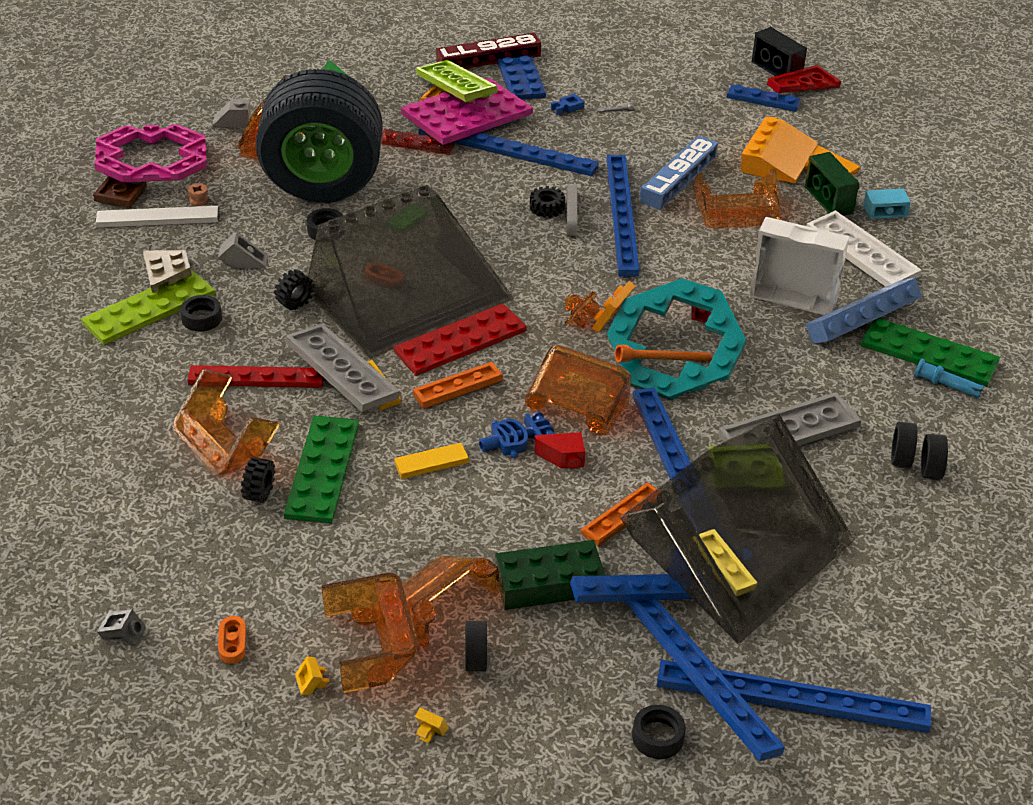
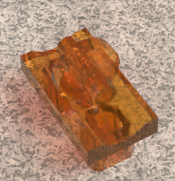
(578, 308)

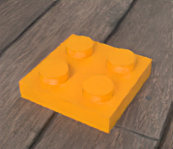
(612, 305)

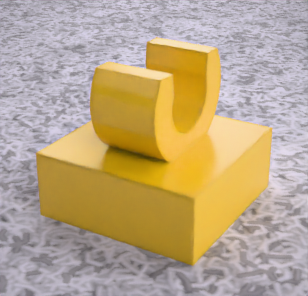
(310, 676)
(429, 725)

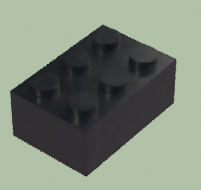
(777, 52)

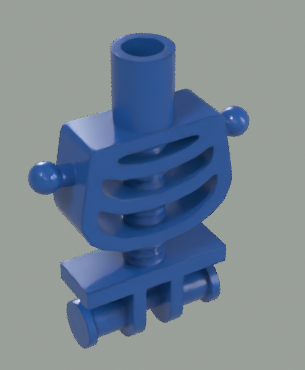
(512, 430)

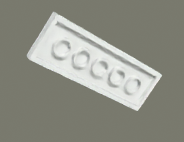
(867, 251)

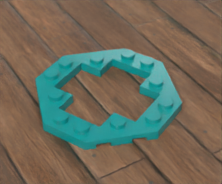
(693, 376)

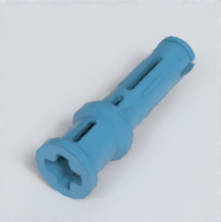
(938, 375)

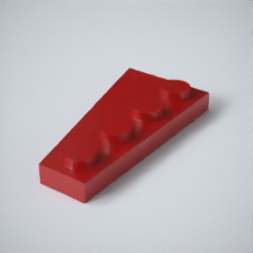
(804, 79)

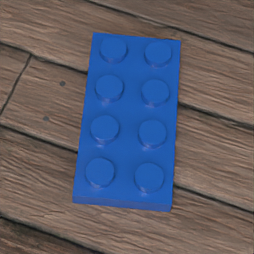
(521, 77)

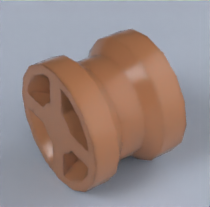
(198, 194)

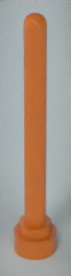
(624, 353)

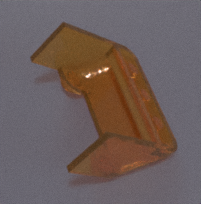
(202, 427)
(378, 601)

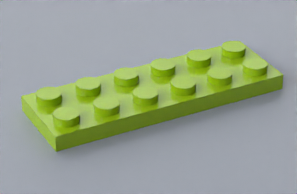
(457, 80)
(144, 308)

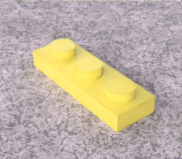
(733, 570)

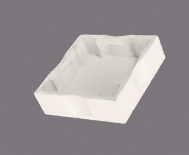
(798, 266)

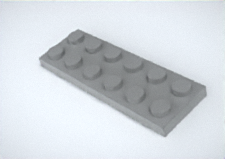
(342, 367)
(805, 420)

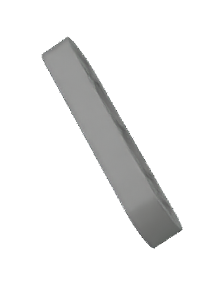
(571, 209)

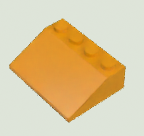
(777, 147)

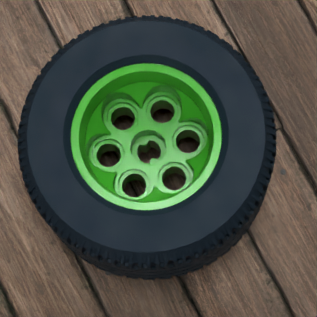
(321, 108)

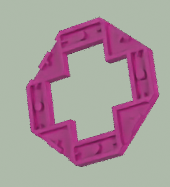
(108, 153)

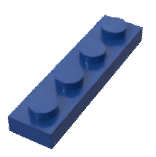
(765, 98)

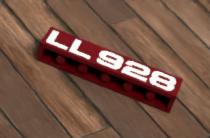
(489, 51)

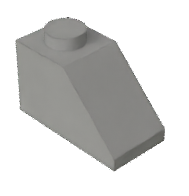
(233, 114)
(241, 253)

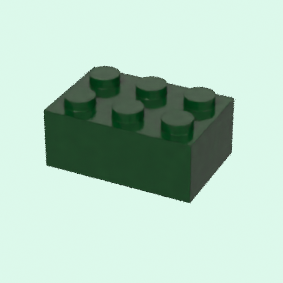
(831, 184)

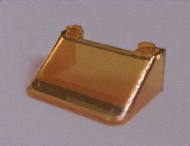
(738, 209)
(436, 578)

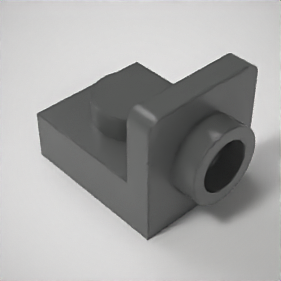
(124, 624)

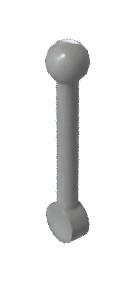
(630, 107)

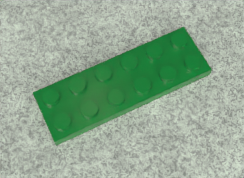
(916, 345)
(321, 469)

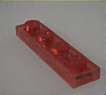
(415, 141)

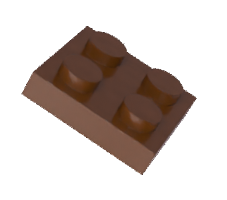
(119, 192)

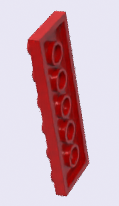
(459, 339)

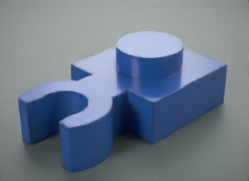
(569, 103)

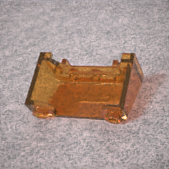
(581, 385)

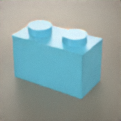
(886, 203)

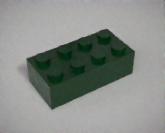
(545, 573)

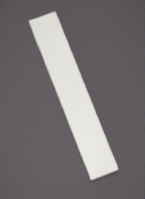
(157, 216)

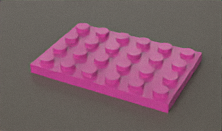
(452, 119)

